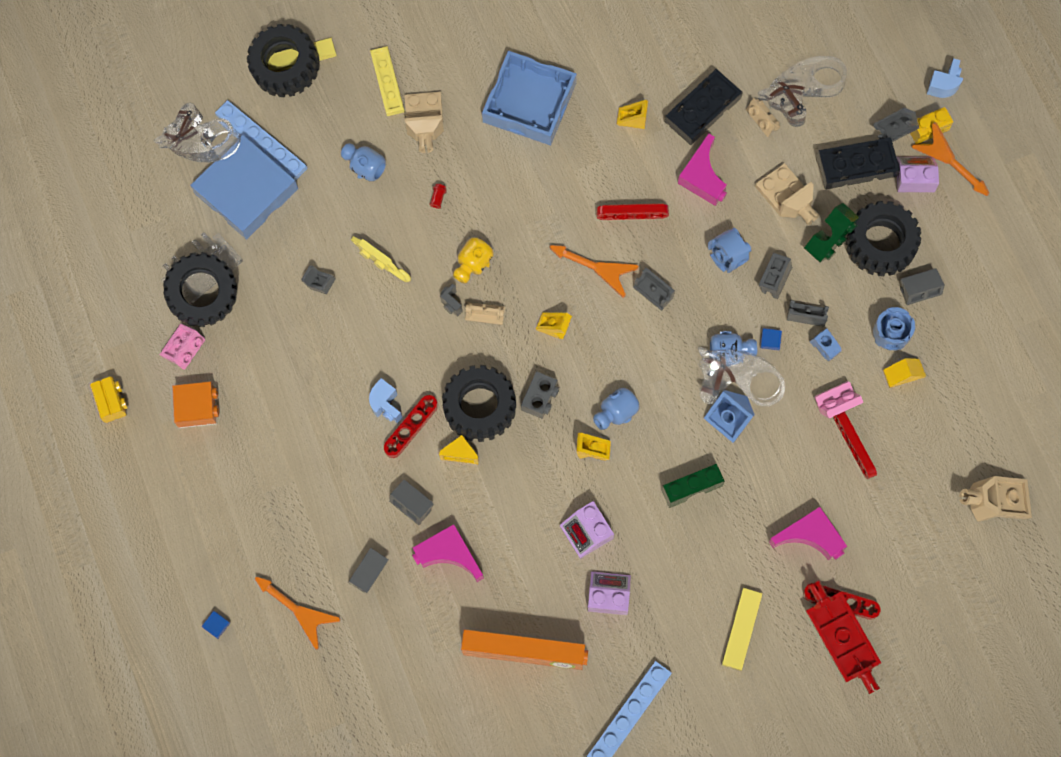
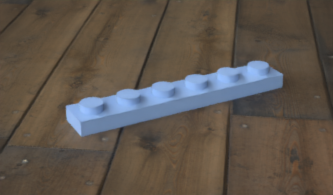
(262, 140)
(631, 712)

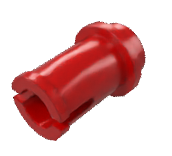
(438, 194)

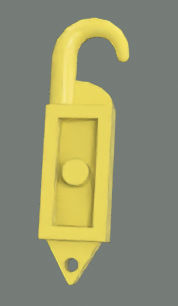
(380, 259)

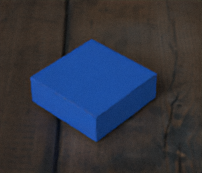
(771, 339)
(215, 624)

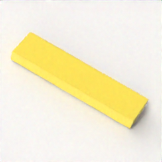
(286, 59)
(387, 81)
(742, 629)

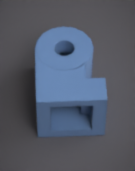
(826, 344)

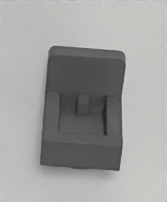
(318, 280)
(449, 302)

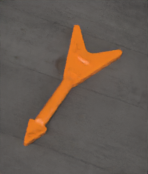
(941, 151)
(607, 271)
(308, 618)

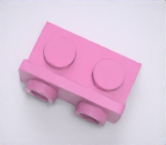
(182, 346)
(837, 400)

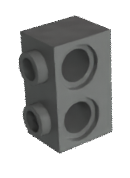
(536, 394)

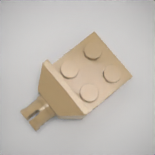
(424, 118)
(788, 194)
(998, 498)

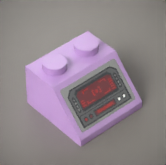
(917, 174)
(587, 530)
(609, 593)

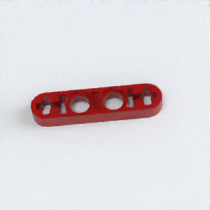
(632, 211)
(409, 425)
(855, 445)
(867, 602)

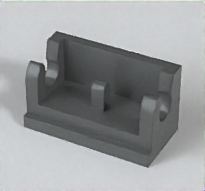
(897, 124)
(776, 275)
(922, 286)
(654, 289)
(807, 314)
(411, 502)
(368, 571)

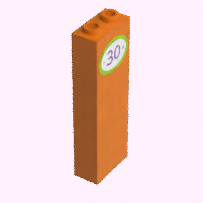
(524, 649)

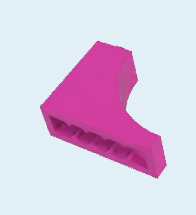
(700, 177)
(813, 531)
(446, 548)

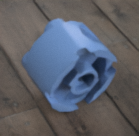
(729, 250)
(893, 329)

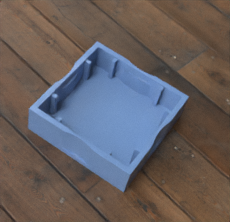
(529, 98)
(245, 188)

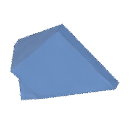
(730, 414)

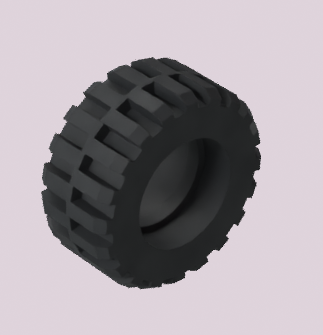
(274, 41)
(897, 220)
(200, 264)
(479, 379)

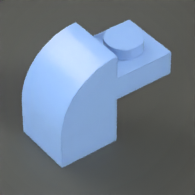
(944, 84)
(380, 399)

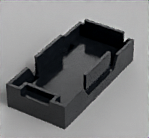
(703, 106)
(858, 163)

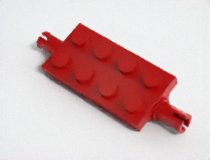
(843, 637)

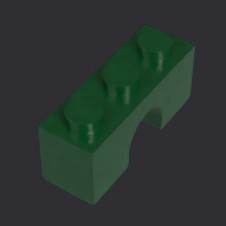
(842, 221)
(692, 484)

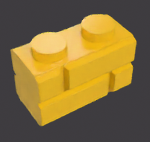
(925, 123)
(108, 399)

